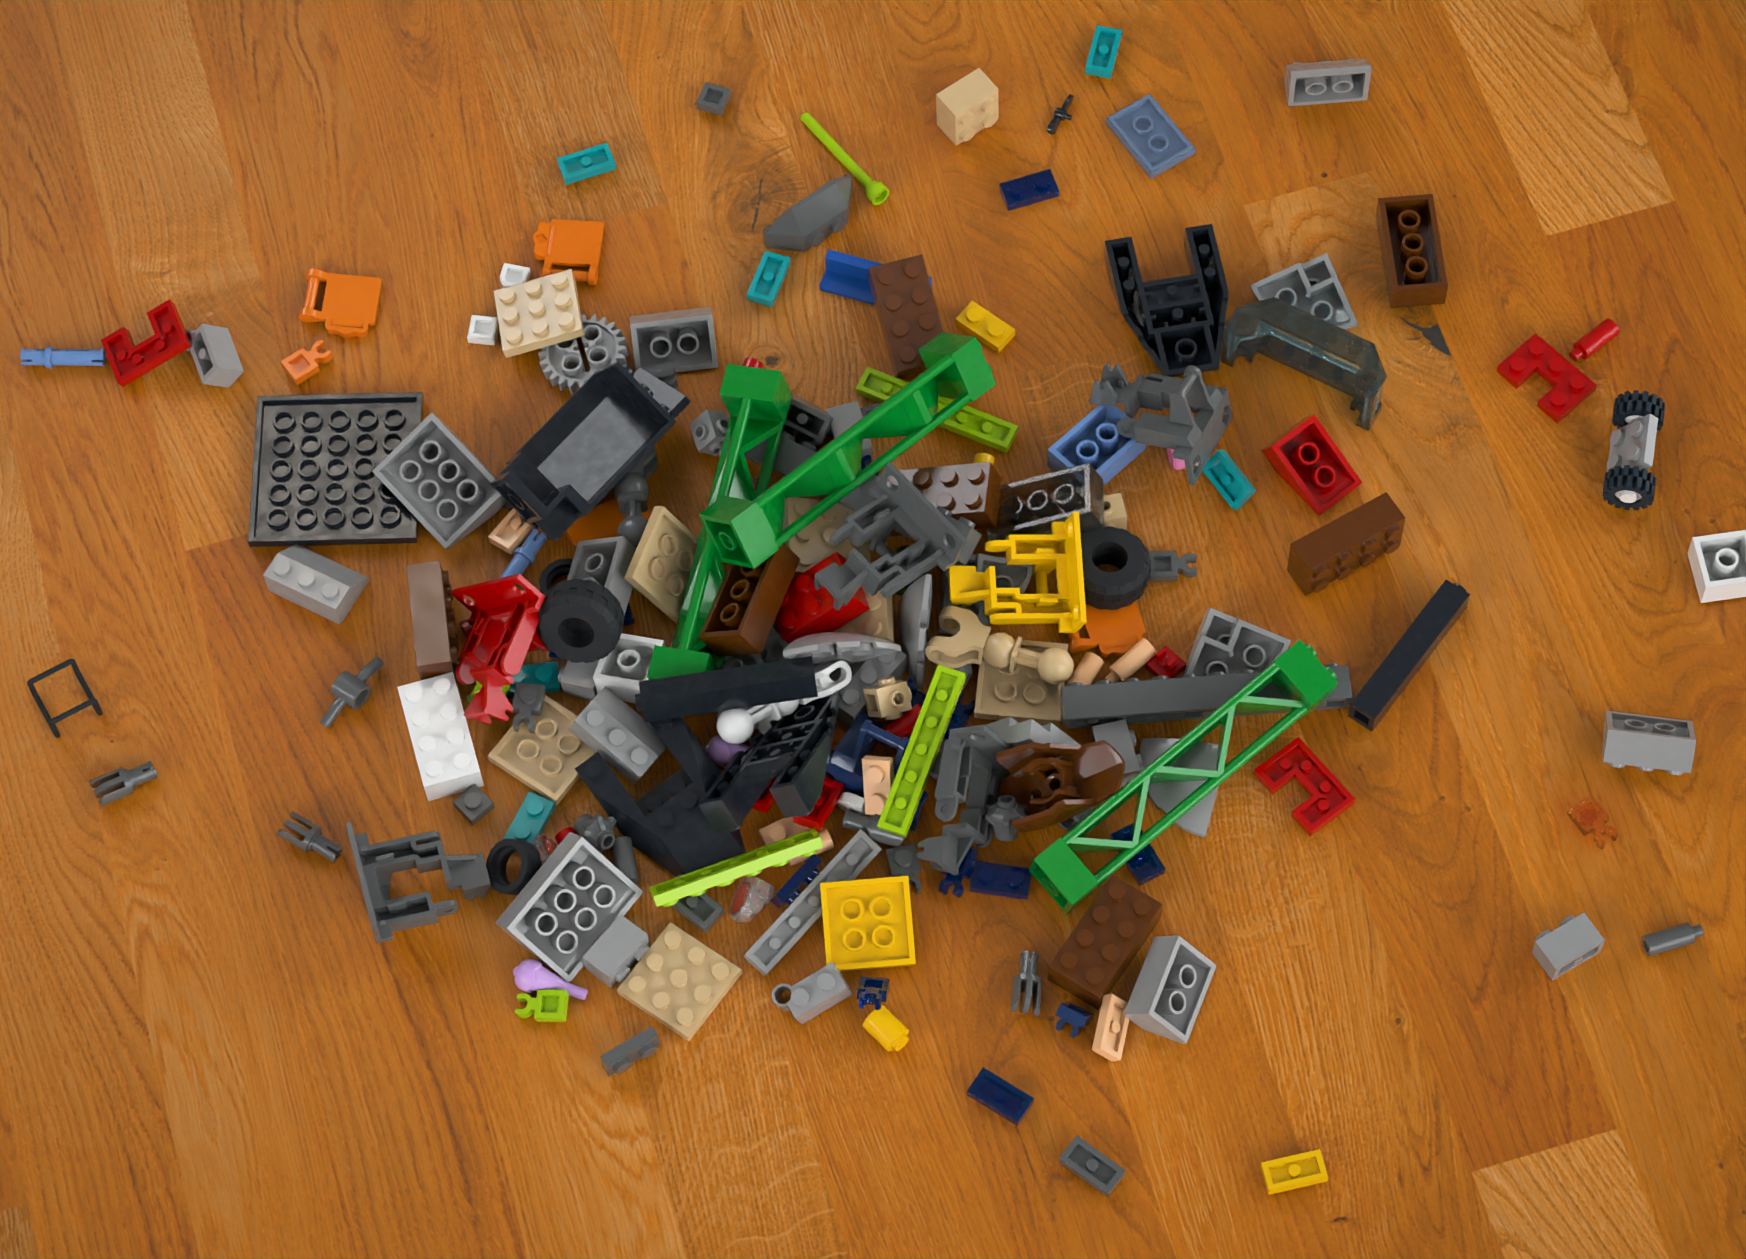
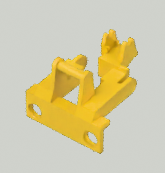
(1045, 552)

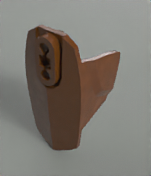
(1066, 776)

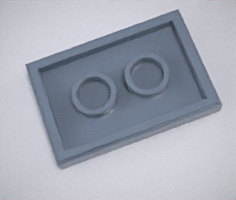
(1150, 136)

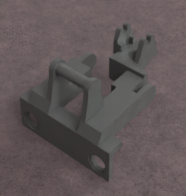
(1188, 435)
(876, 522)
(964, 765)
(420, 851)

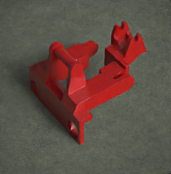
(516, 637)

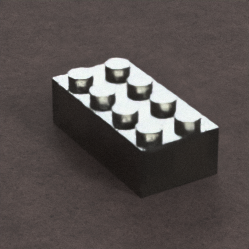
(1036, 502)

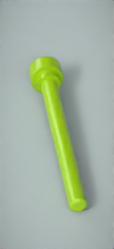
(875, 191)

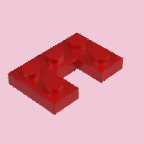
(134, 361)
(1568, 382)
(1327, 793)
(822, 809)

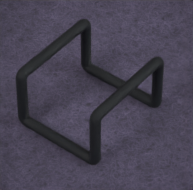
(51, 721)

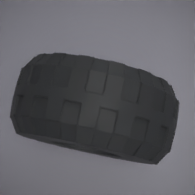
(1125, 552)
(587, 602)

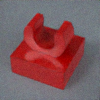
(1165, 664)

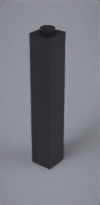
(1409, 655)
(726, 689)

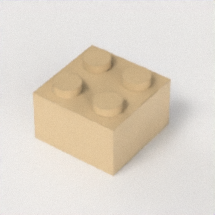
(967, 106)

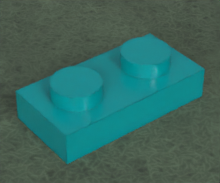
(1103, 52)
(586, 163)
(768, 278)
(1228, 479)
(539, 674)
(531, 818)

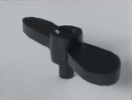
(1060, 114)

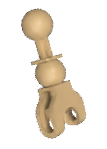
(974, 642)

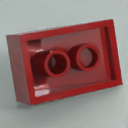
(1312, 464)

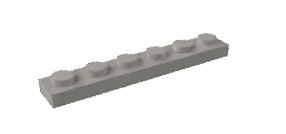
(808, 905)

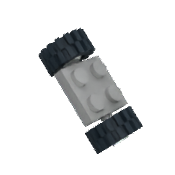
(1632, 450)

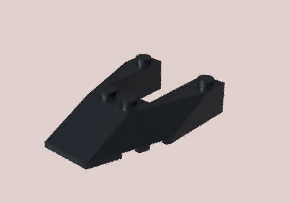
(1175, 317)
(793, 751)
(667, 820)

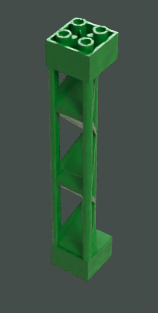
(757, 410)
(753, 530)
(1298, 678)

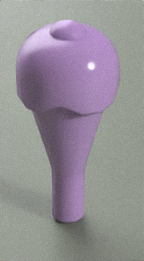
(722, 751)
(533, 976)

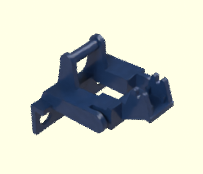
(859, 740)

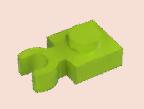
(546, 1007)

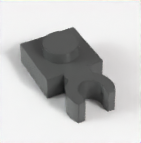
(1166, 566)
(527, 702)
(904, 862)

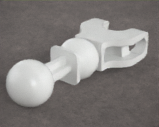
(738, 724)

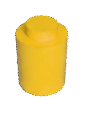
(886, 1029)

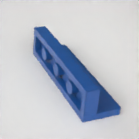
(848, 277)

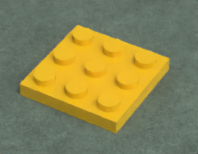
(868, 923)

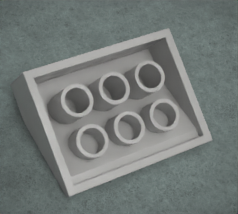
(440, 481)
(568, 906)

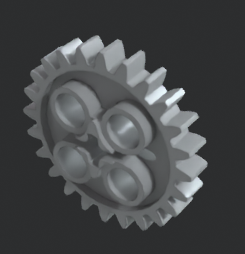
(558, 361)

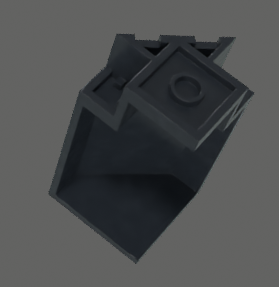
(588, 447)

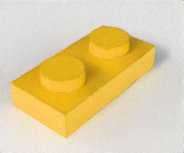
(985, 326)
(1294, 1171)

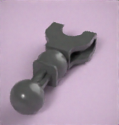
(632, 497)

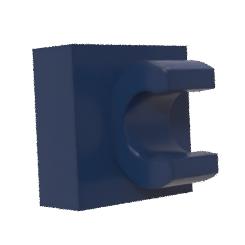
(1074, 1015)

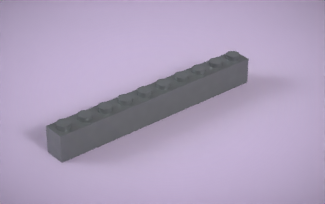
(791, 455)
(1173, 698)

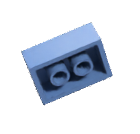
(1097, 443)

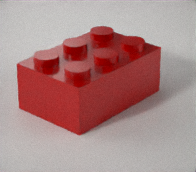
(812, 610)

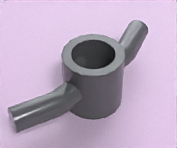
(350, 690)

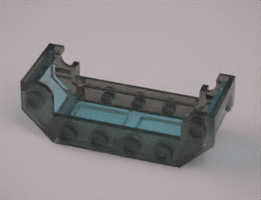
(1308, 347)

